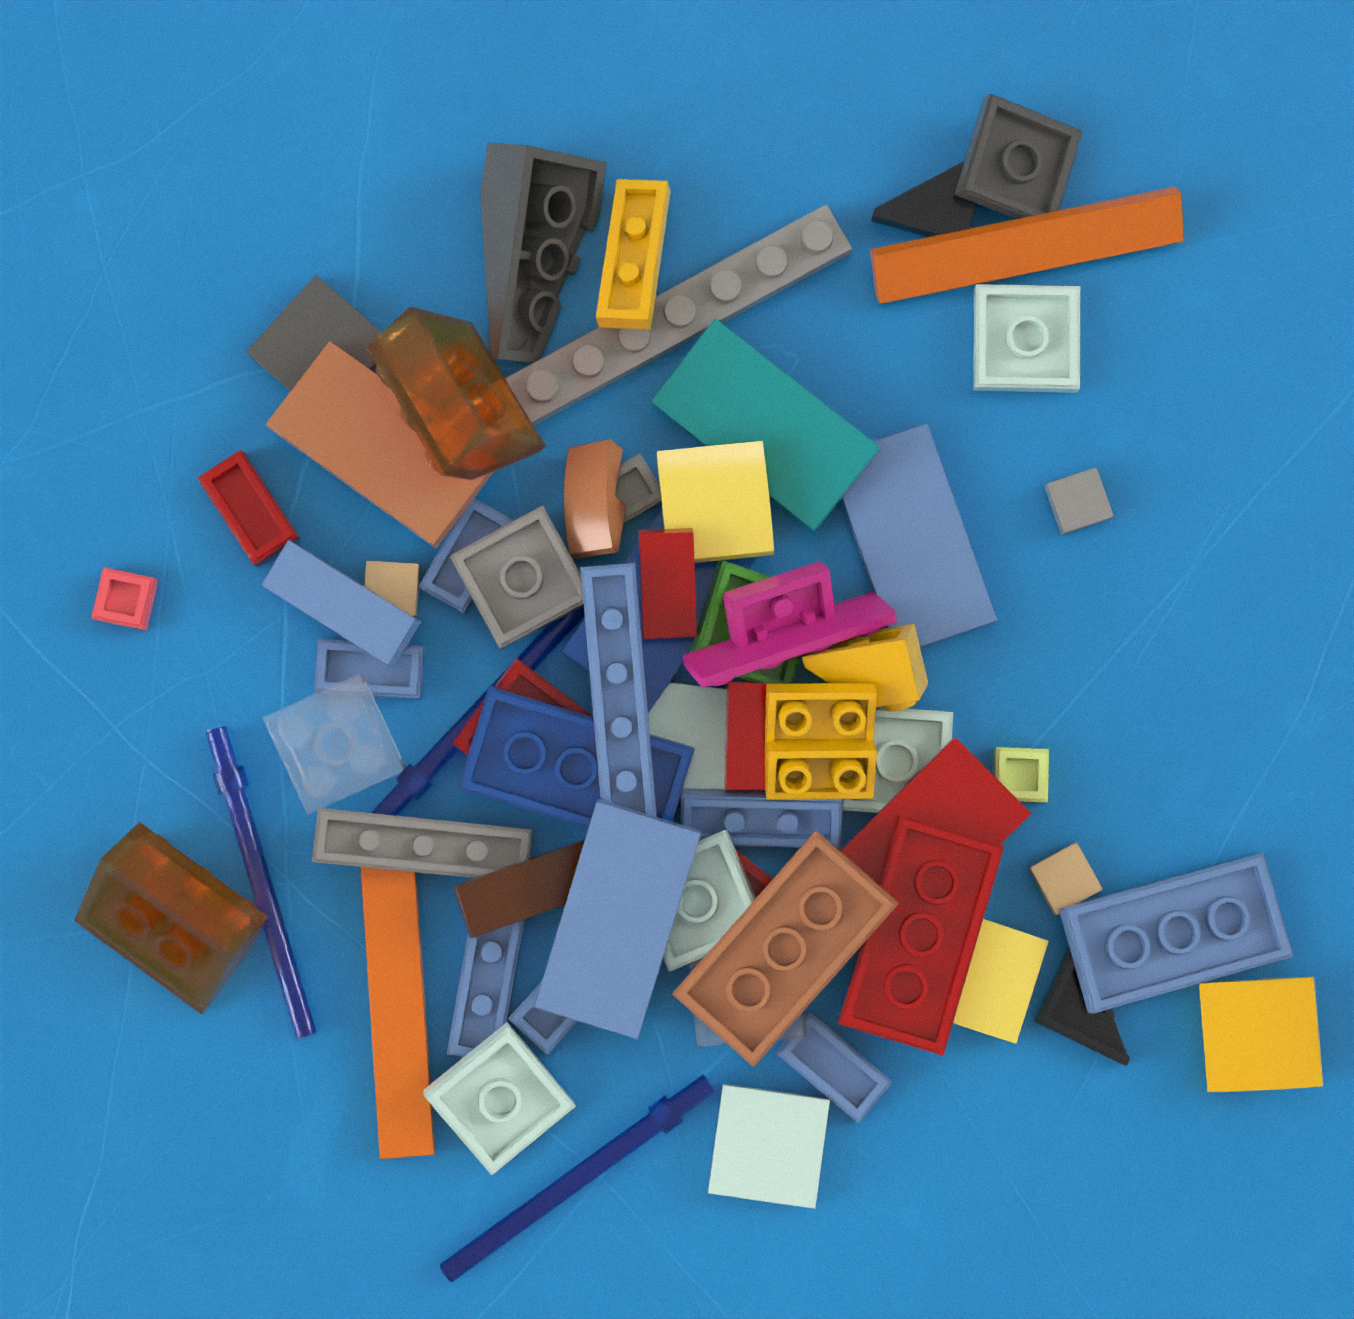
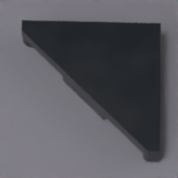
(929, 207)
(1067, 1015)

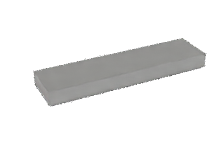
(416, 843)

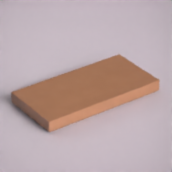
(356, 432)
(785, 948)

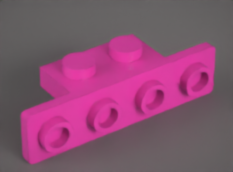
(784, 620)

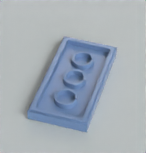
(917, 540)
(617, 919)
(1175, 933)

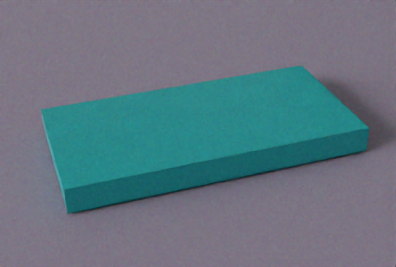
(738, 396)

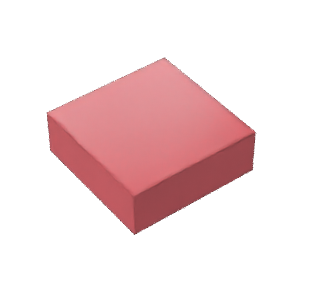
(124, 599)

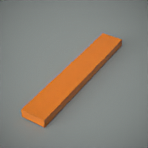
(1027, 245)
(397, 1012)

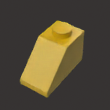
(885, 658)

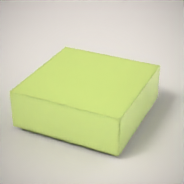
(1023, 772)

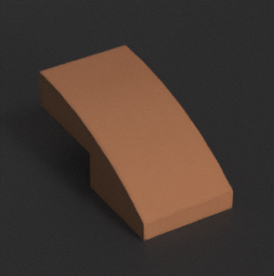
(590, 506)

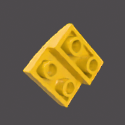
(820, 741)
(1261, 1034)

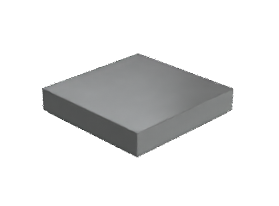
(520, 577)

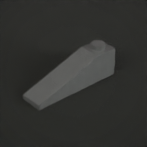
(532, 226)

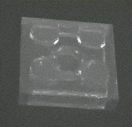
(334, 743)

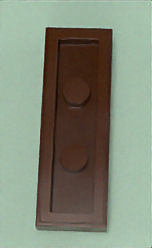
(518, 890)

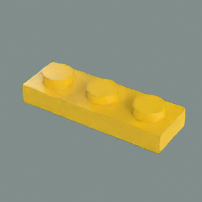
(633, 254)

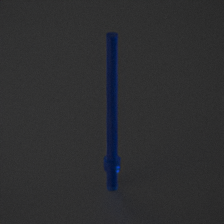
(416, 779)
(231, 782)
(664, 1115)

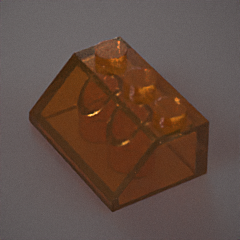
(453, 395)
(169, 916)

